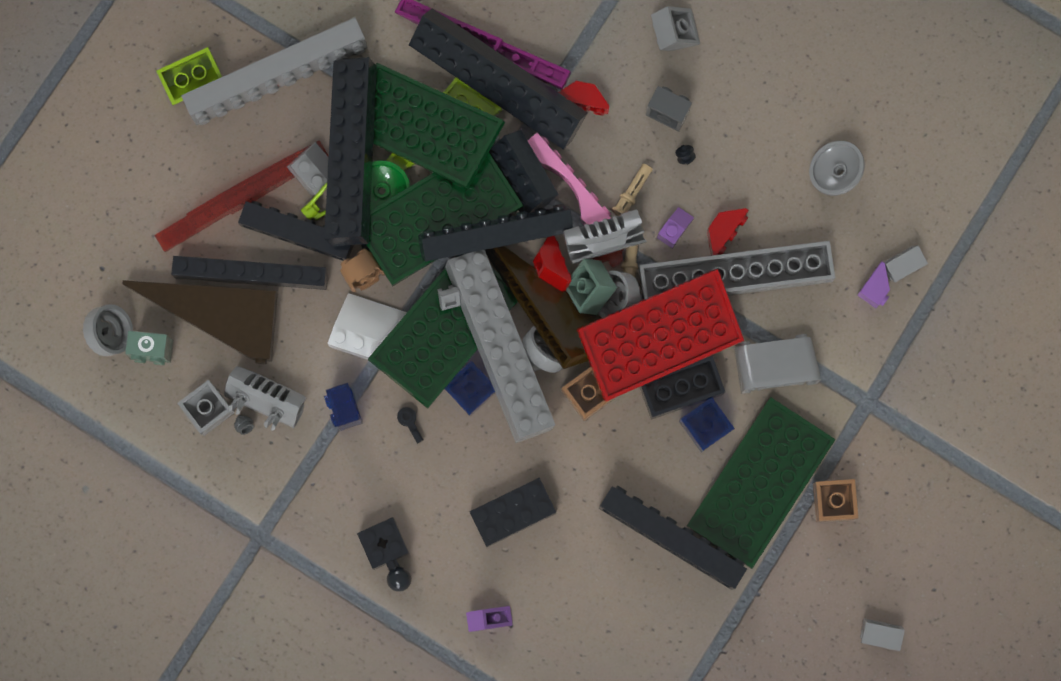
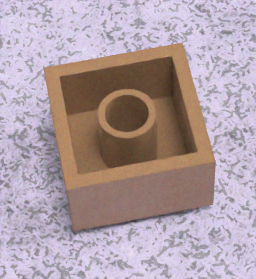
(585, 394)
(835, 500)

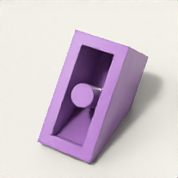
(675, 227)
(876, 287)
(489, 618)

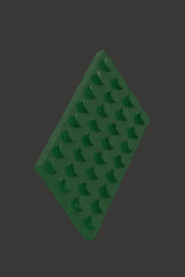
(431, 127)
(431, 206)
(430, 343)
(761, 482)

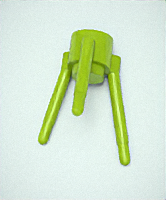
(311, 209)

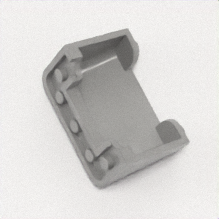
(776, 364)

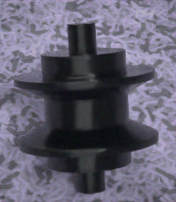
(685, 154)

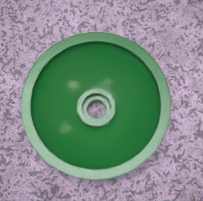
(386, 176)

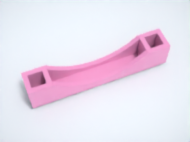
(550, 160)

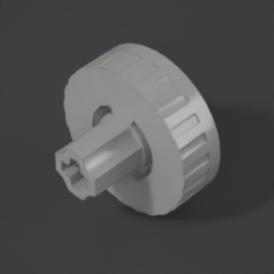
(624, 296)
(100, 334)
(539, 355)

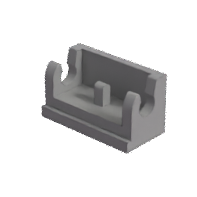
(905, 263)
(882, 634)

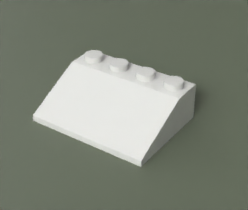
(363, 326)

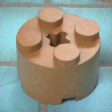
(361, 270)

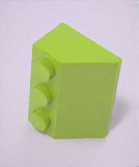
(188, 74)

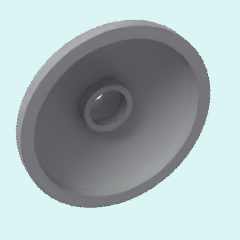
(832, 160)

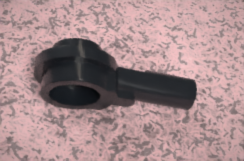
(407, 418)

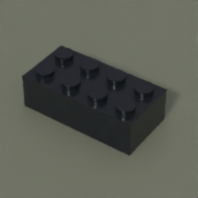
(523, 171)
(683, 388)
(513, 512)

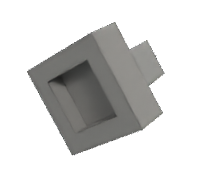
(449, 298)

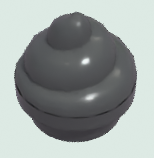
(243, 424)

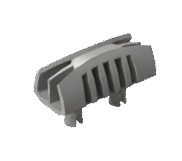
(604, 236)
(265, 397)

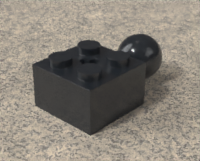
(398, 577)

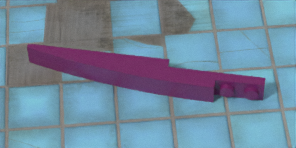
(532, 64)

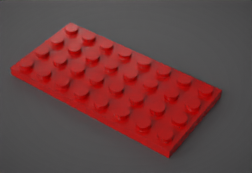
(660, 334)

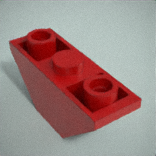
(586, 97)
(724, 229)
(551, 265)

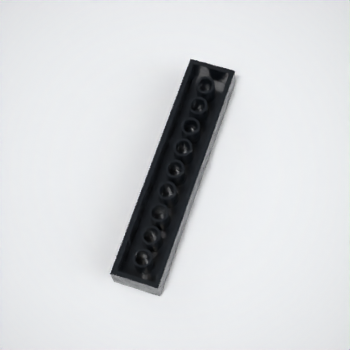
(497, 78)
(350, 152)

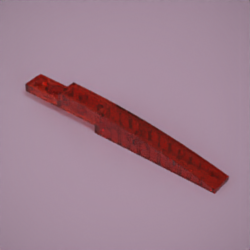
(229, 202)

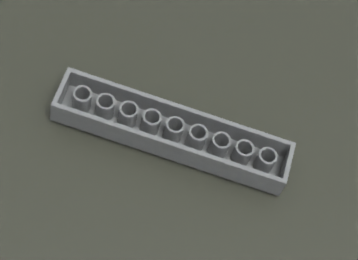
(274, 72)
(746, 270)
(500, 346)

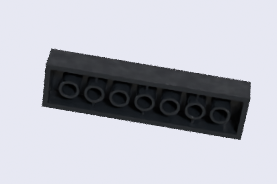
(673, 538)

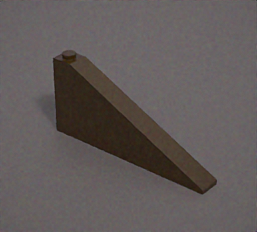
(546, 306)
(231, 315)

